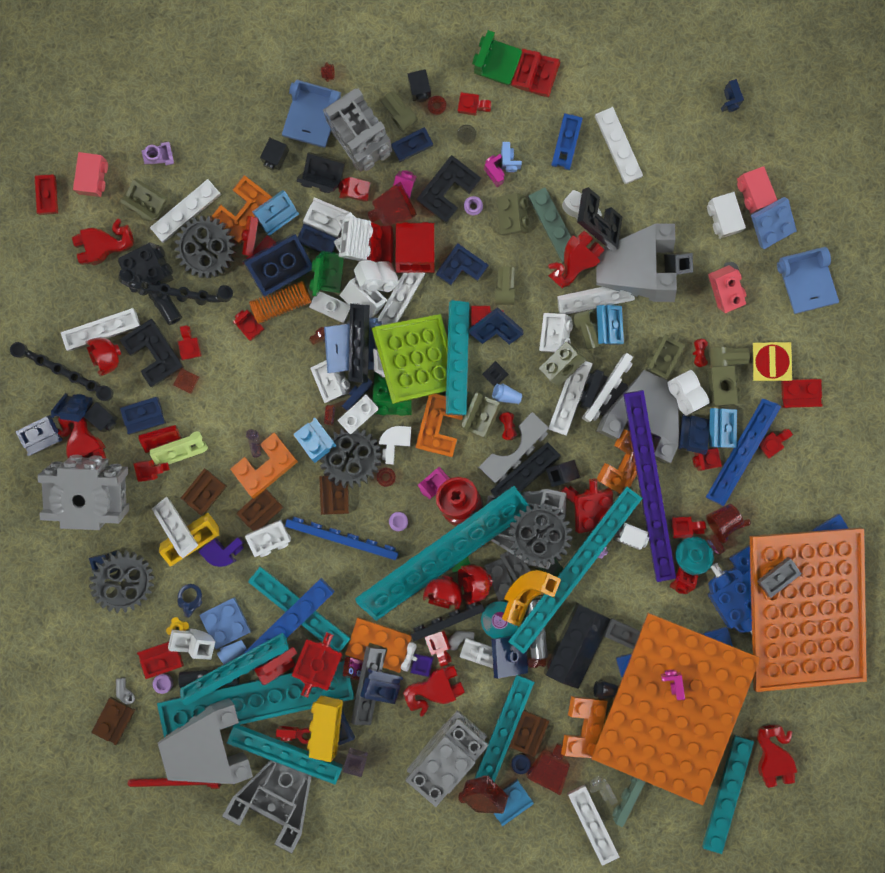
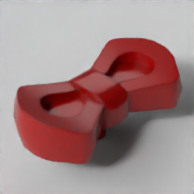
(700, 346)
(509, 432)

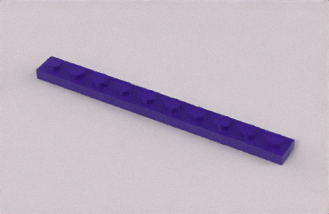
(649, 485)

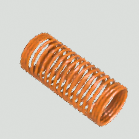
(257, 310)

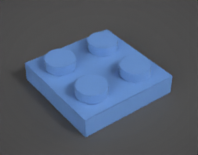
(773, 222)
(225, 623)

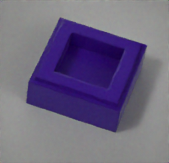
(422, 665)

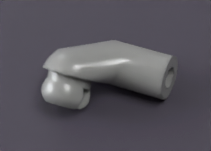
(458, 637)

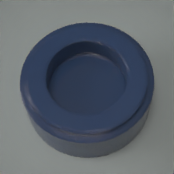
(520, 763)

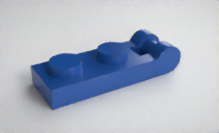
(567, 140)

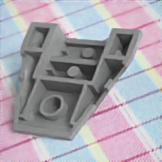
(546, 496)

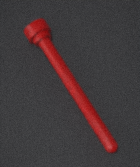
(165, 782)

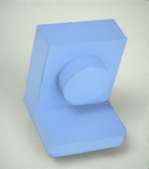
(508, 154)

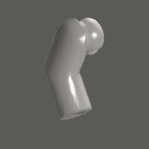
(123, 693)

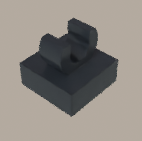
(495, 374)

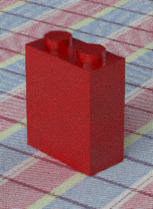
(415, 247)

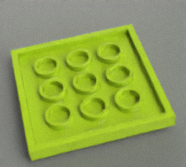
(413, 357)

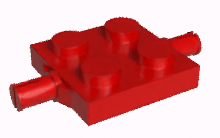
(591, 507)
(317, 664)

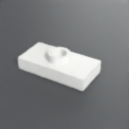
(330, 307)

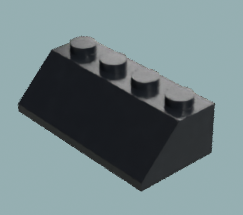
(576, 646)

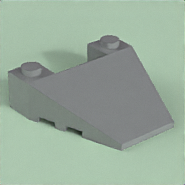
(634, 264)
(662, 415)
(198, 751)
(277, 794)

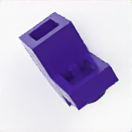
(220, 556)

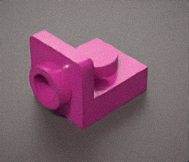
(495, 173)
(676, 687)

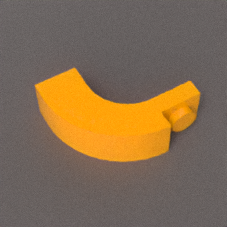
(525, 590)

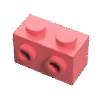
(90, 174)
(756, 189)
(727, 288)

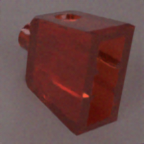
(392, 206)
(550, 769)
(484, 795)

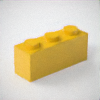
(203, 531)
(325, 728)

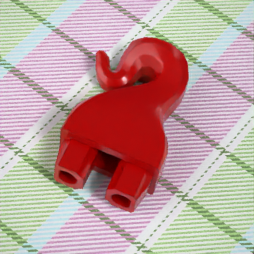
(100, 244)
(576, 258)
(81, 440)
(435, 688)
(774, 759)

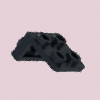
(321, 173)
(148, 264)
(595, 382)

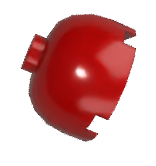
(103, 354)
(475, 583)
(443, 592)

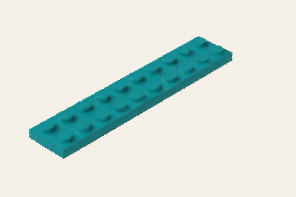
(442, 554)
(255, 700)

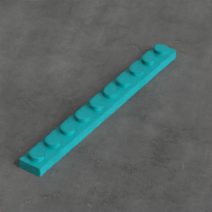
(576, 569)

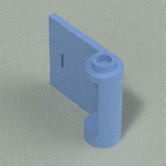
(307, 113)
(808, 277)
(338, 339)

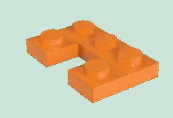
(253, 196)
(429, 436)
(623, 476)
(258, 480)
(370, 632)
(594, 714)

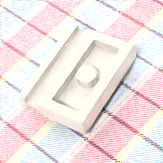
(323, 217)

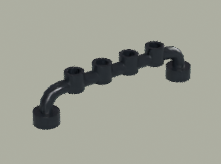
(127, 276)
(20, 350)

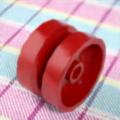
(458, 500)

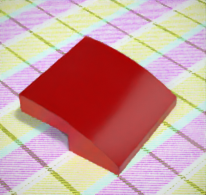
(535, 73)

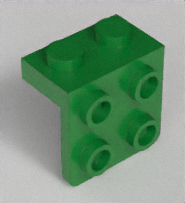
(496, 59)
(328, 273)
(383, 401)

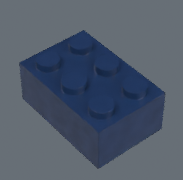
(278, 264)

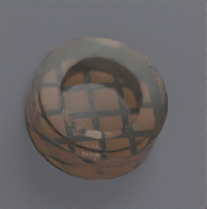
(466, 134)

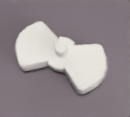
(409, 657)

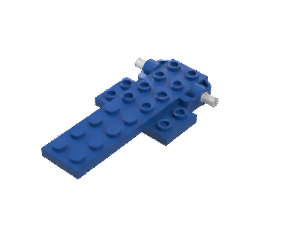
(732, 588)

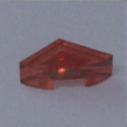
(318, 336)
(534, 663)

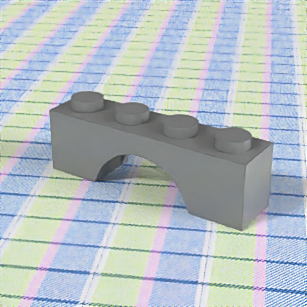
(531, 430)

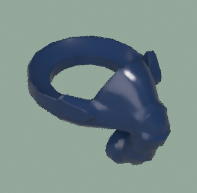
(189, 608)

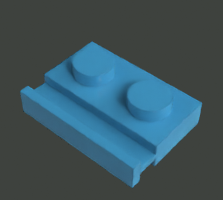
(275, 212)
(610, 324)
(723, 428)
(314, 440)
(517, 802)

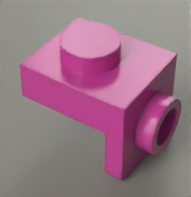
(407, 180)
(430, 484)

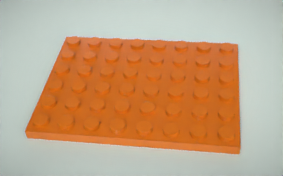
(817, 623)
(667, 738)

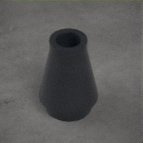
(604, 690)

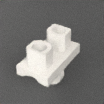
(477, 652)

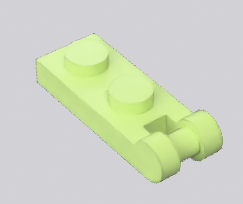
(179, 449)

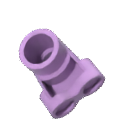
(162, 153)

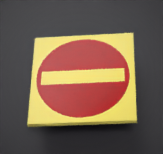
(772, 361)

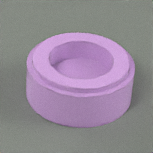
(398, 521)
(162, 683)

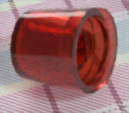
(726, 521)

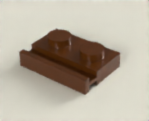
(203, 492)
(333, 498)
(260, 510)
(113, 721)
(529, 733)

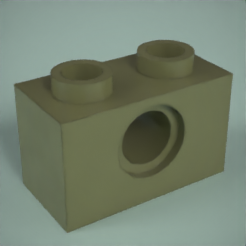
(562, 364)
(717, 395)

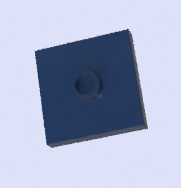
(507, 659)

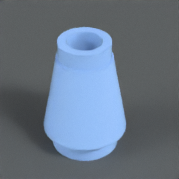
(505, 394)
(231, 651)

